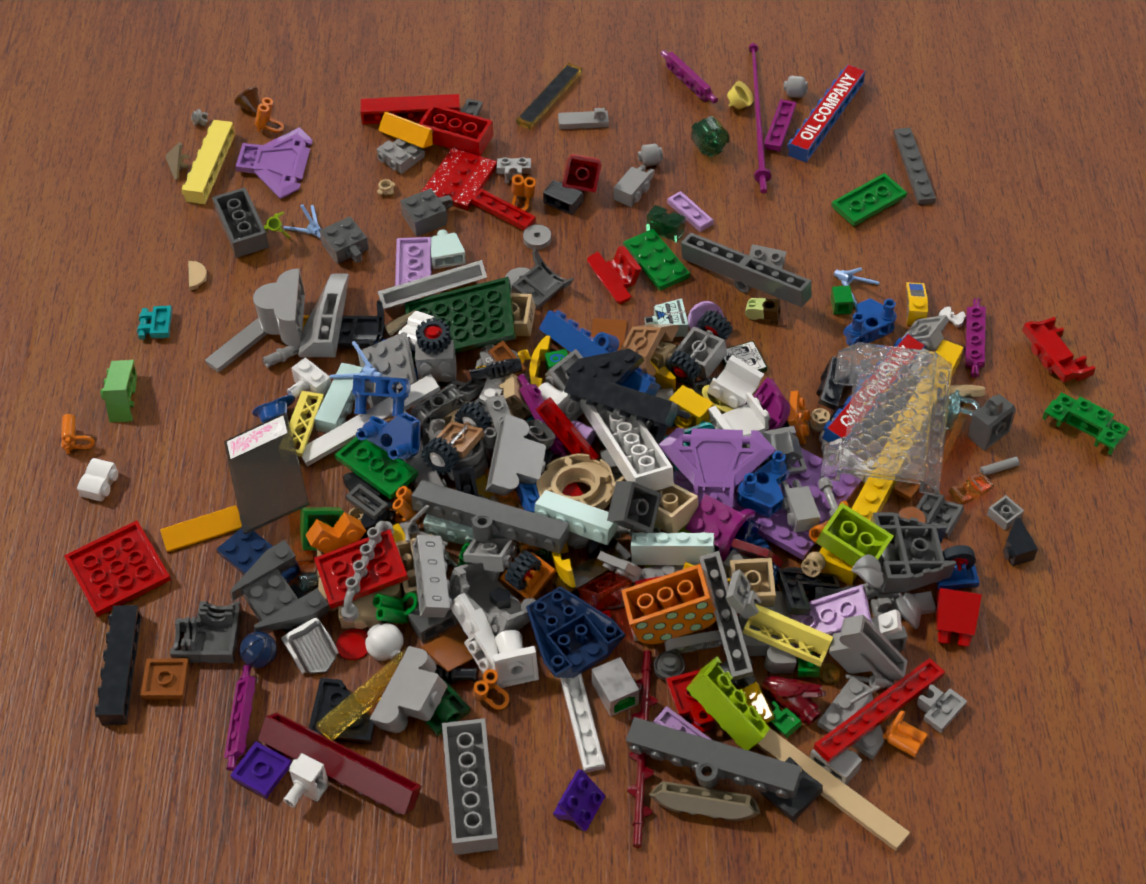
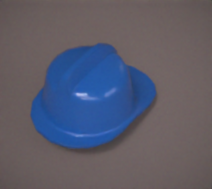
(273, 409)

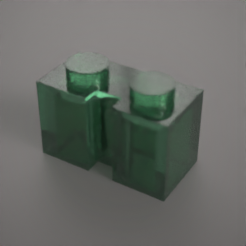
(665, 224)

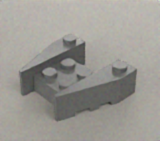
(917, 551)
(272, 596)

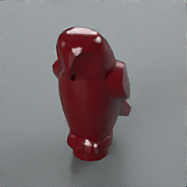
(795, 696)

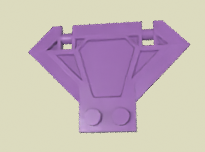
(277, 161)
(716, 459)

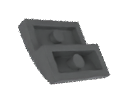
(940, 511)

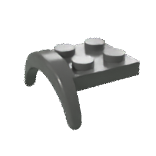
(540, 282)

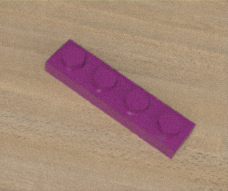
(780, 125)

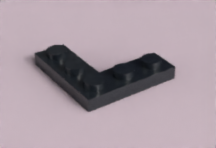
(831, 392)
(795, 583)

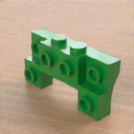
(1089, 419)

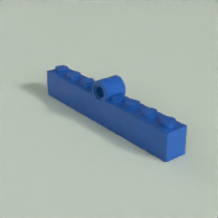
(572, 337)

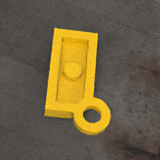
(756, 698)

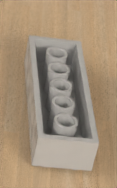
(469, 786)

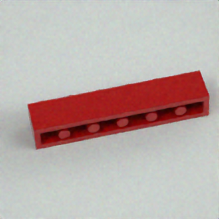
(407, 107)

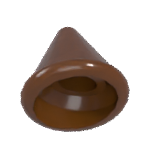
(248, 99)

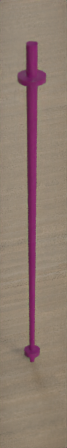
(761, 175)

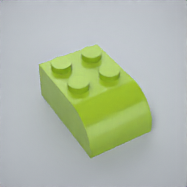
(853, 536)

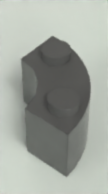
(784, 442)

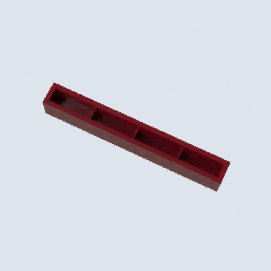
(341, 763)

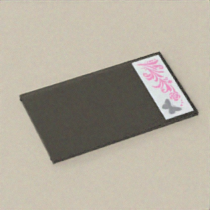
(266, 473)

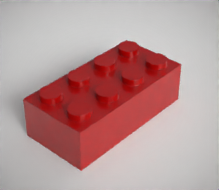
(458, 129)

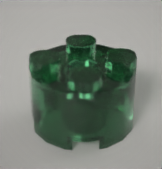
(709, 136)

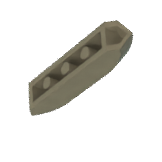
(705, 801)

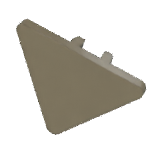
(175, 160)
(397, 324)

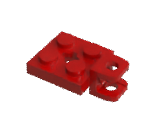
(687, 705)

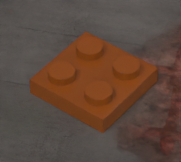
(165, 678)

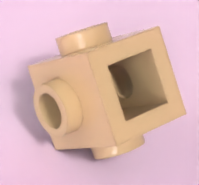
(662, 354)

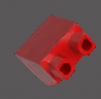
(581, 173)
(956, 614)

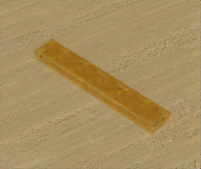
(359, 701)

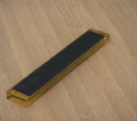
(549, 96)

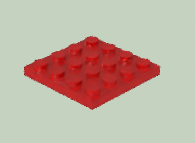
(117, 568)

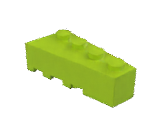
(728, 705)

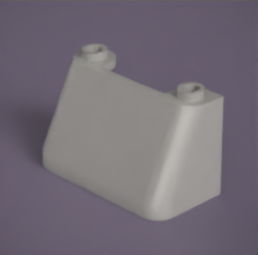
(477, 586)

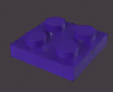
(261, 769)

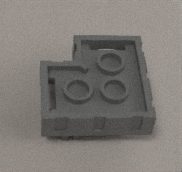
(210, 636)

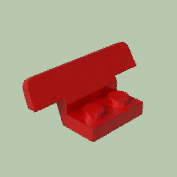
(616, 273)

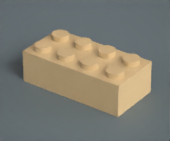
(674, 508)

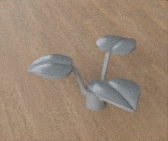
(870, 571)

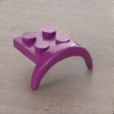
(774, 402)
(718, 519)

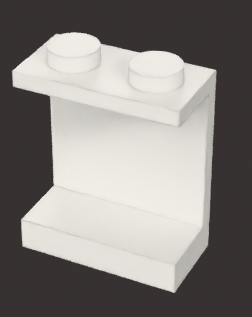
(735, 382)
(743, 418)

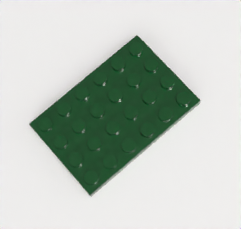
(474, 314)

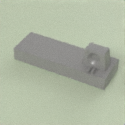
(590, 119)
(885, 605)

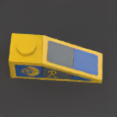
(916, 302)

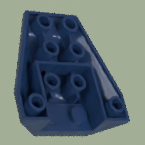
(571, 633)

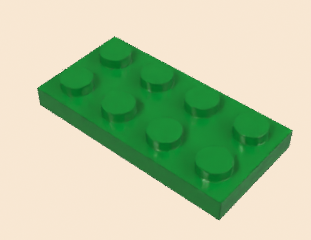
(869, 199)
(656, 259)
(376, 466)

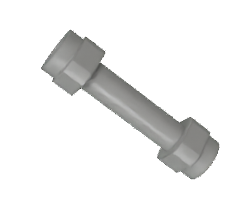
(825, 486)

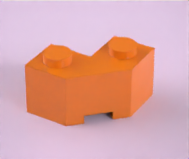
(328, 538)

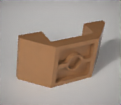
(645, 340)

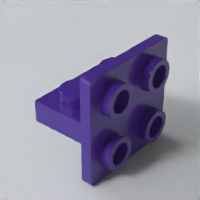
(580, 801)

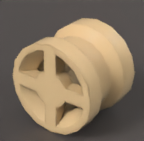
(819, 415)
(808, 566)

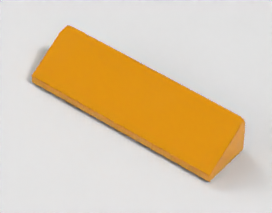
(406, 130)
(201, 528)

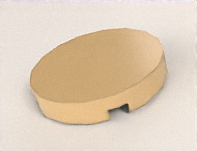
(968, 390)

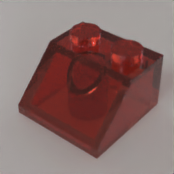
(604, 590)

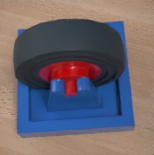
(965, 572)

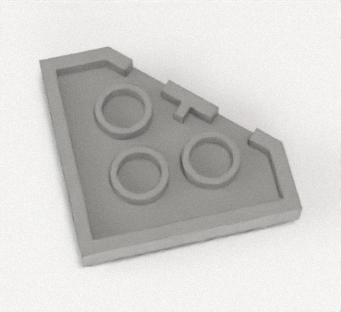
(392, 358)
(841, 710)

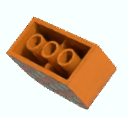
(670, 605)

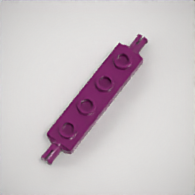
(689, 77)
(975, 337)
(534, 399)
(239, 718)

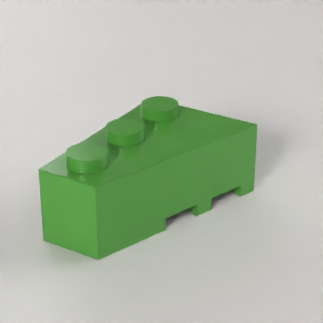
(118, 390)

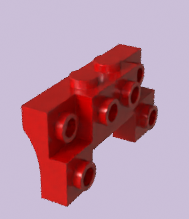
(1053, 351)

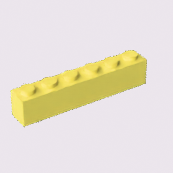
(208, 162)

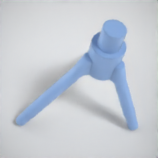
(312, 228)
(847, 276)
(367, 370)

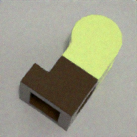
(763, 309)

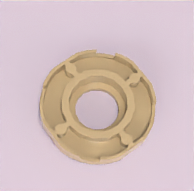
(579, 469)

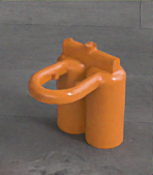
(263, 116)
(523, 188)
(68, 435)
(403, 505)
(489, 682)
(904, 735)

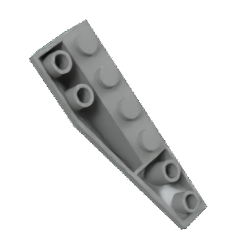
(323, 326)

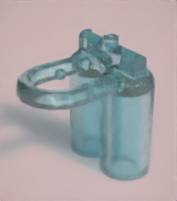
(954, 408)

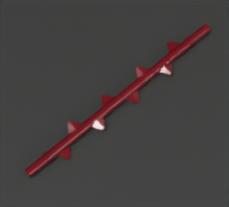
(642, 771)

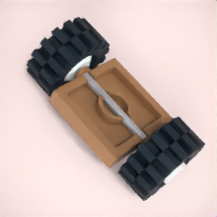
(457, 438)

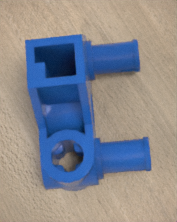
(871, 321)
(385, 386)
(397, 437)
(761, 489)

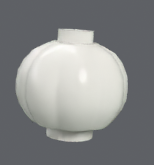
(384, 641)

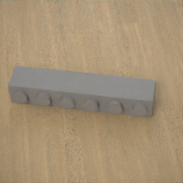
(726, 617)

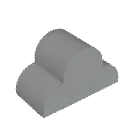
(282, 307)

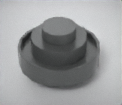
(668, 665)

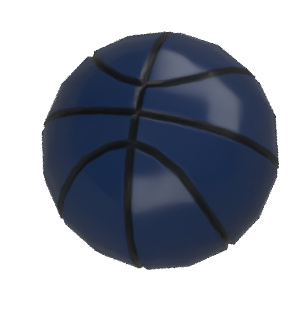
(258, 649)

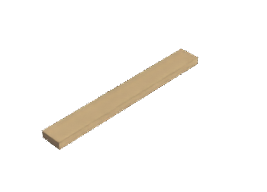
(838, 792)

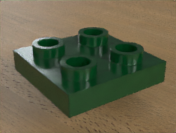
(450, 709)

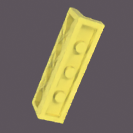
(299, 420)
(789, 632)

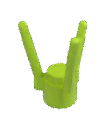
(275, 224)

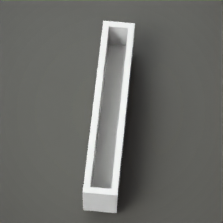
(432, 284)

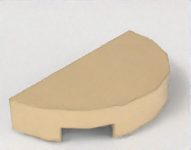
(197, 275)

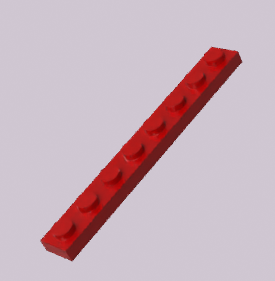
(878, 710)

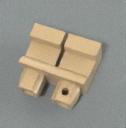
(514, 397)

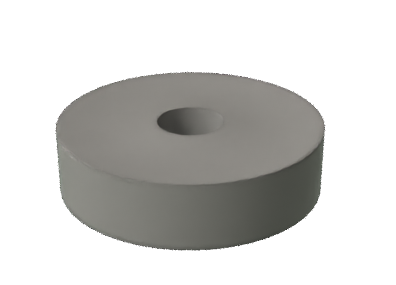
(537, 237)

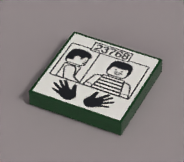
(747, 353)

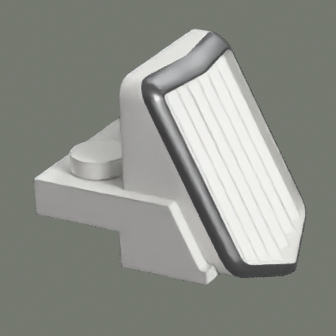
(311, 647)

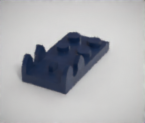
(245, 549)

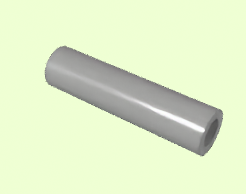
(999, 466)

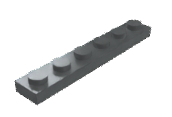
(914, 166)

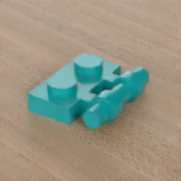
(160, 322)

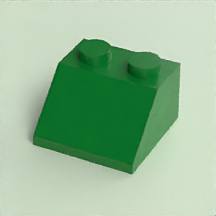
(309, 515)

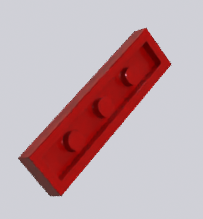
(503, 209)
(564, 429)

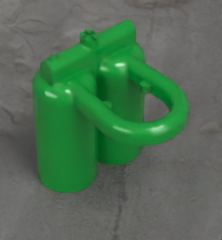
(393, 609)

